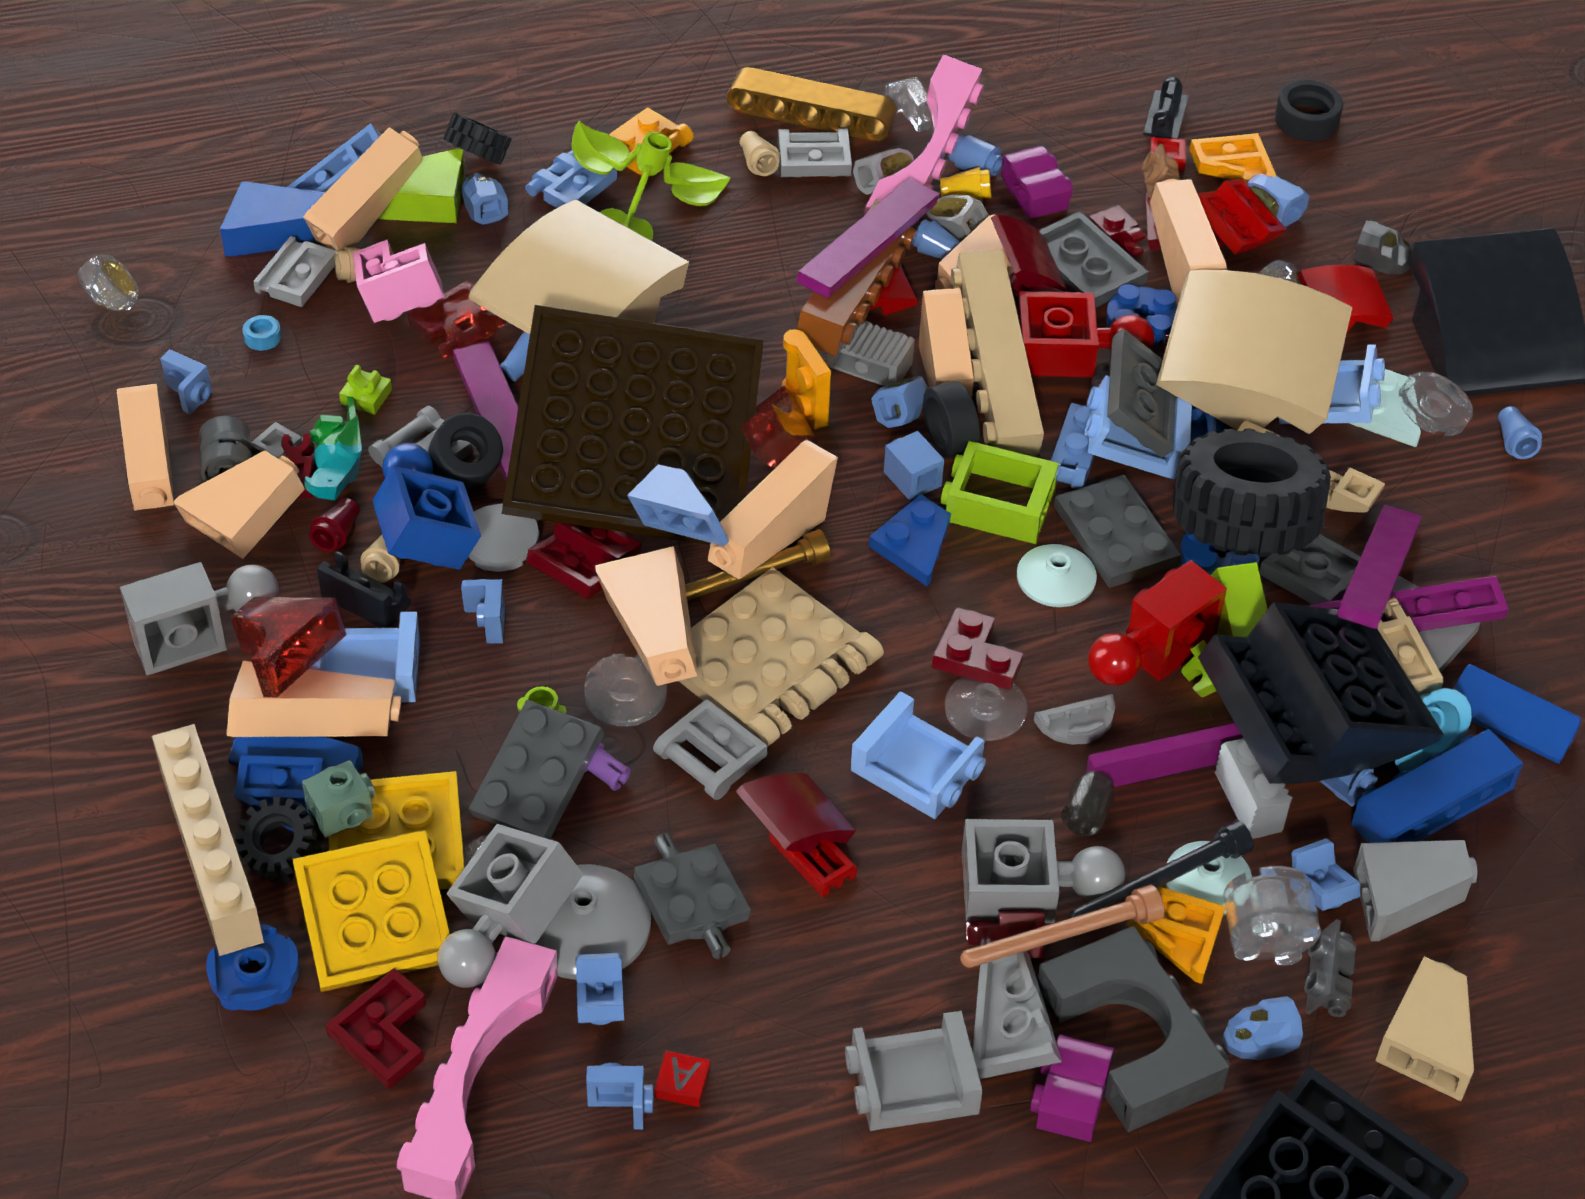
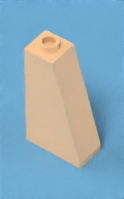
(364, 191)
(1183, 232)
(777, 510)
(653, 610)
(313, 706)

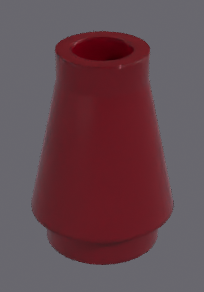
(332, 528)

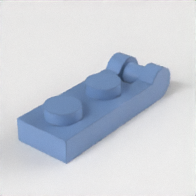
(1072, 448)

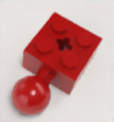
(1064, 335)
(1161, 627)

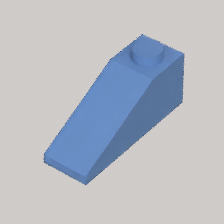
(332, 167)
(674, 504)

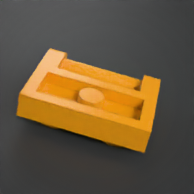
(650, 121)
(807, 378)

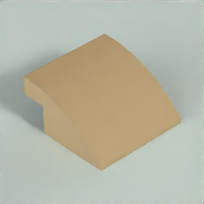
(582, 265)
(1255, 348)

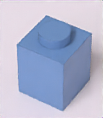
(913, 465)

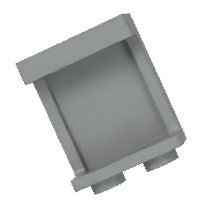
(915, 1075)

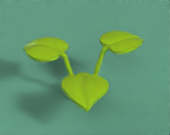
(603, 153)

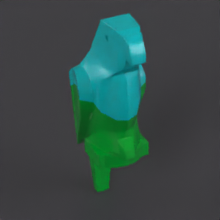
(336, 453)

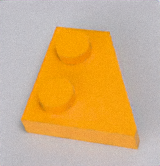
(1231, 157)
(1184, 932)

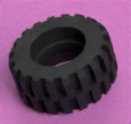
(1251, 492)

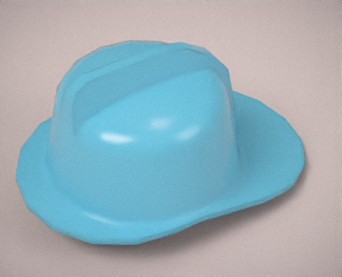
(1453, 717)

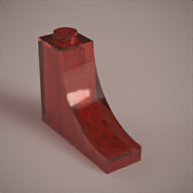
(777, 428)
(286, 637)

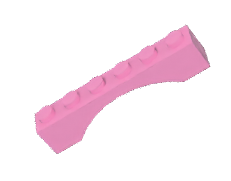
(949, 98)
(514, 991)

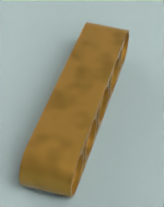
(811, 103)

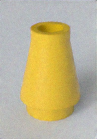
(971, 183)

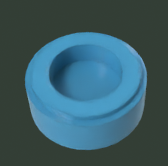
(262, 332)

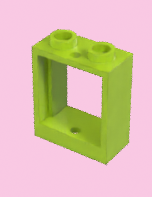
(993, 514)

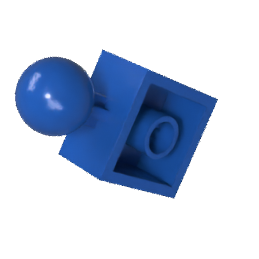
(424, 513)

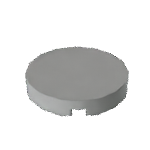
(503, 539)

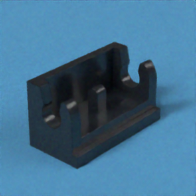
(362, 594)

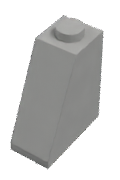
(1411, 882)

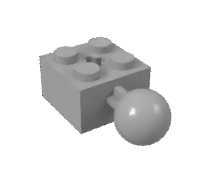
(178, 612)
(1017, 869)
(507, 890)

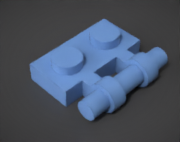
(574, 183)

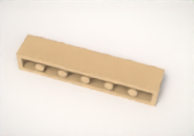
(998, 353)
(208, 840)

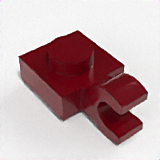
(1120, 228)
(1009, 924)

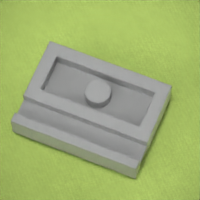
(295, 271)

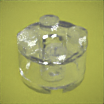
(1272, 915)

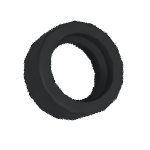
(1303, 125)
(950, 418)

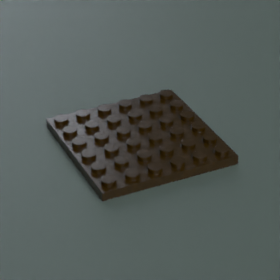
(614, 402)

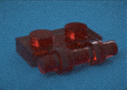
(449, 315)

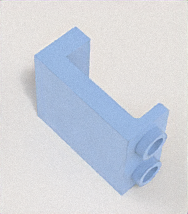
(1356, 389)
(1120, 446)
(379, 654)
(915, 758)

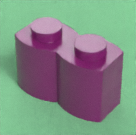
(1036, 181)
(1073, 1089)

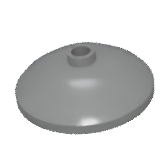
(611, 922)

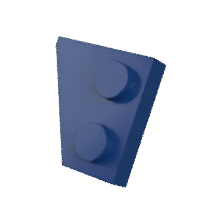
(913, 538)
(274, 777)

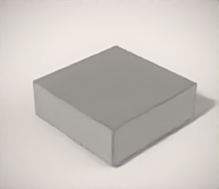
(271, 440)

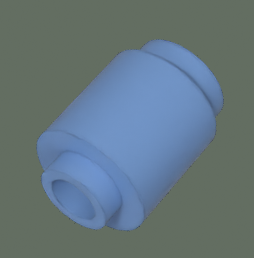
(975, 153)

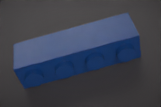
(1437, 791)

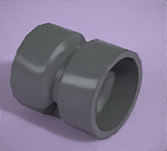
(222, 445)

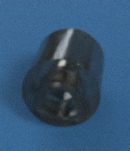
(1088, 803)

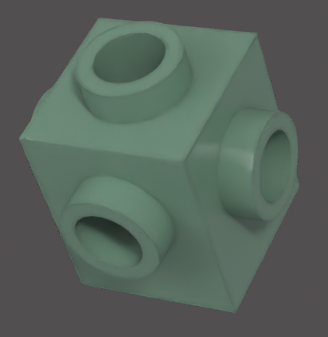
(338, 798)

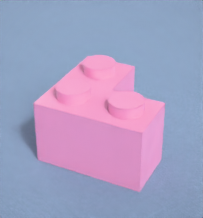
(396, 281)

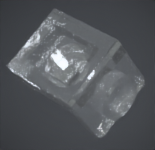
(912, 100)

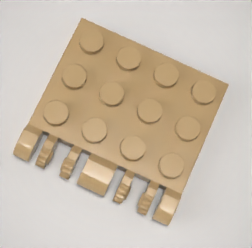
(773, 651)

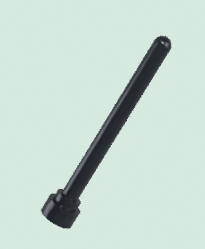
(1231, 841)

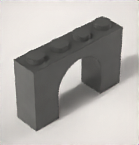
(1128, 973)

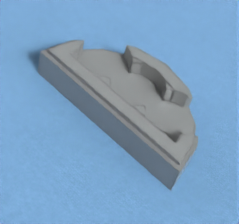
(1078, 721)

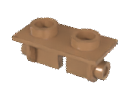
(1158, 168)

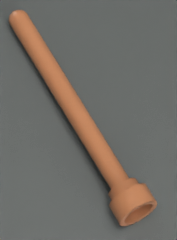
(1142, 905)

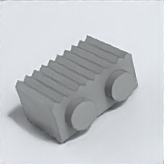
(875, 355)
(1254, 801)

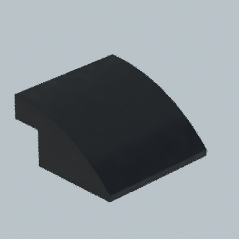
(1499, 311)
(1317, 695)
(1330, 1147)

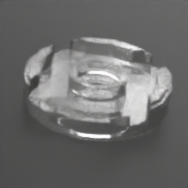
(1435, 403)
(623, 691)

